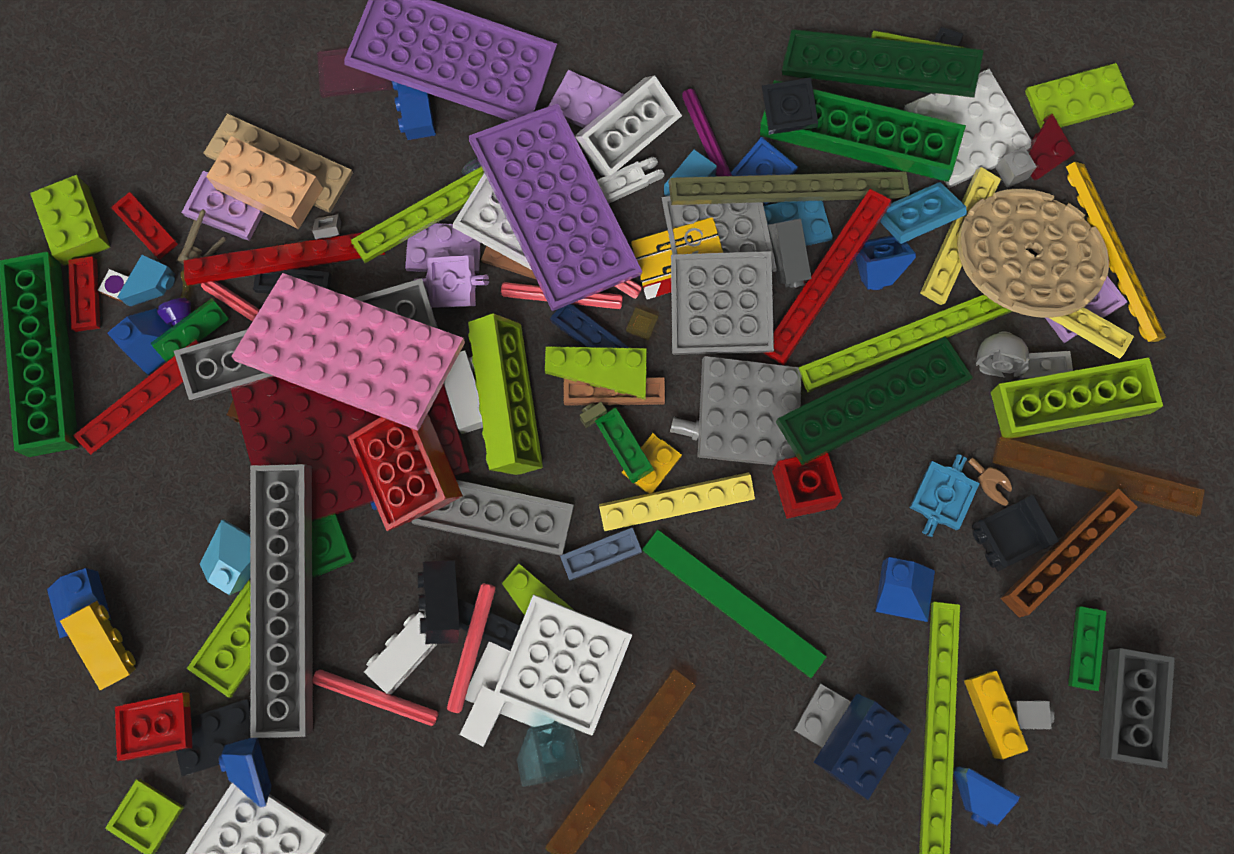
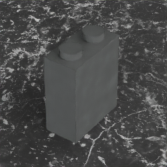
(789, 253)

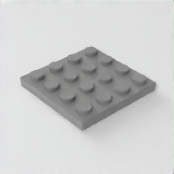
(738, 225)
(722, 303)
(742, 408)

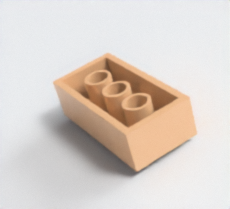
(265, 182)

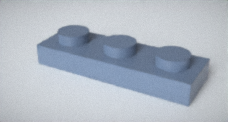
(601, 554)

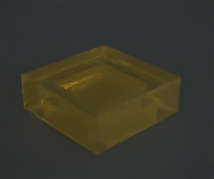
(642, 323)

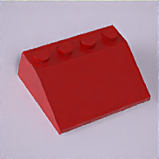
(404, 470)

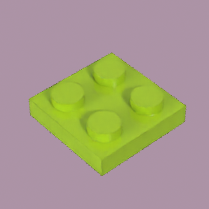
(144, 817)

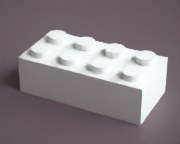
(627, 126)

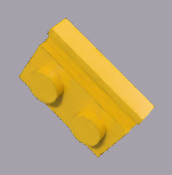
(662, 459)

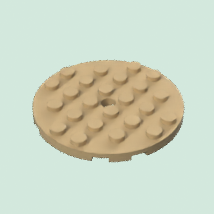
(1054, 283)

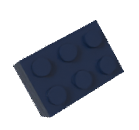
(862, 746)

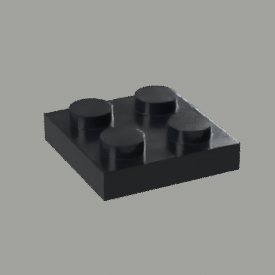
(789, 106)

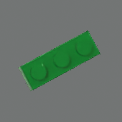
(191, 328)
(624, 445)
(1087, 648)

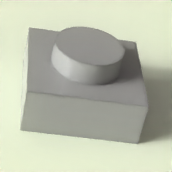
(327, 227)

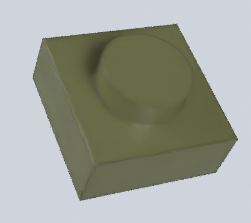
(592, 413)

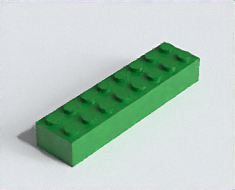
(879, 136)
(38, 355)

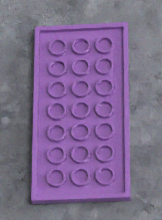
(452, 55)
(555, 206)

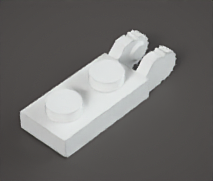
(629, 179)

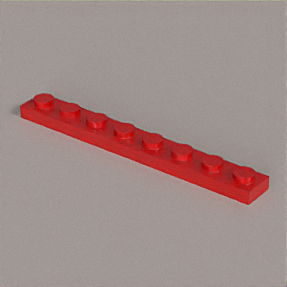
(270, 259)
(828, 275)

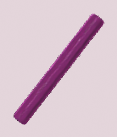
(705, 132)

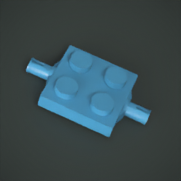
(944, 495)

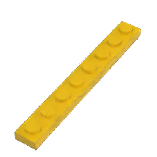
(1118, 259)

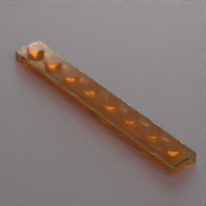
(1098, 476)
(621, 765)

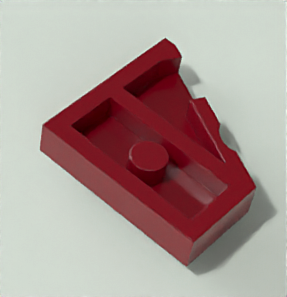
(1049, 147)

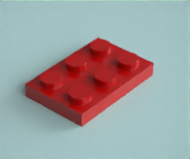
(153, 726)

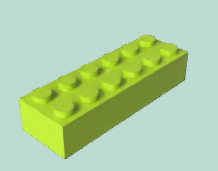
(504, 395)
(1076, 398)

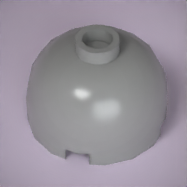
(1003, 354)

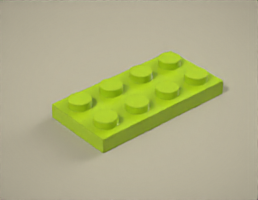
(1080, 96)

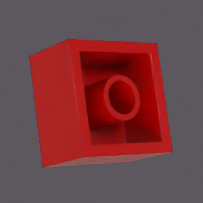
(807, 486)

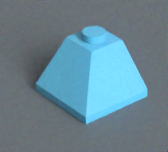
(227, 558)

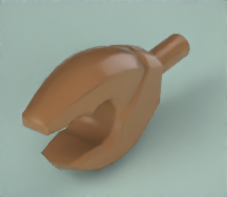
(989, 478)

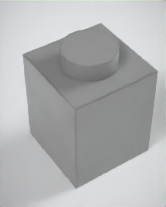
(1015, 167)
(1033, 714)

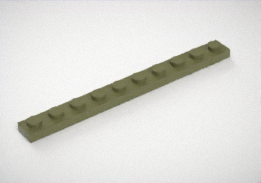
(786, 188)

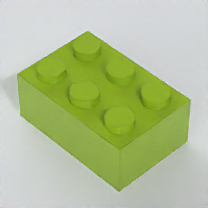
(70, 220)

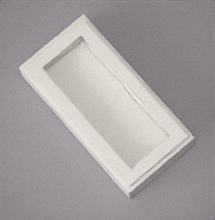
(482, 716)

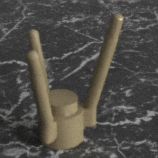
(190, 251)

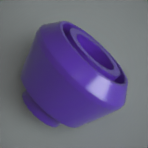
(174, 310)

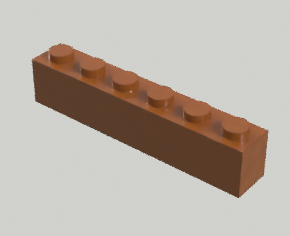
(1068, 553)

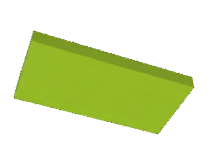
(226, 653)

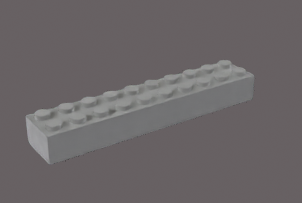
(211, 370)
(281, 601)

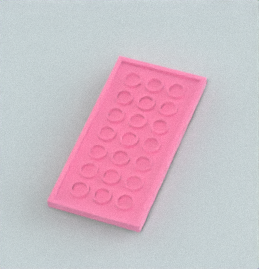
(349, 350)

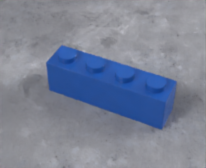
(415, 112)

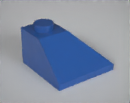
(883, 261)
(135, 338)
(905, 589)
(74, 593)
(247, 769)
(983, 797)

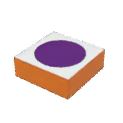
(112, 284)

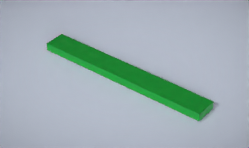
(734, 604)

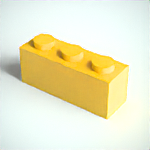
(99, 644)
(996, 715)

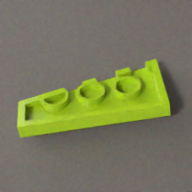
(600, 367)
(522, 586)

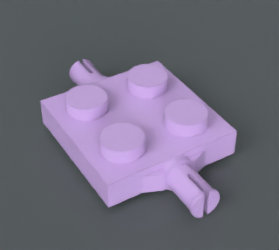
(452, 281)

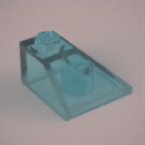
(548, 754)

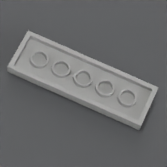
(504, 518)

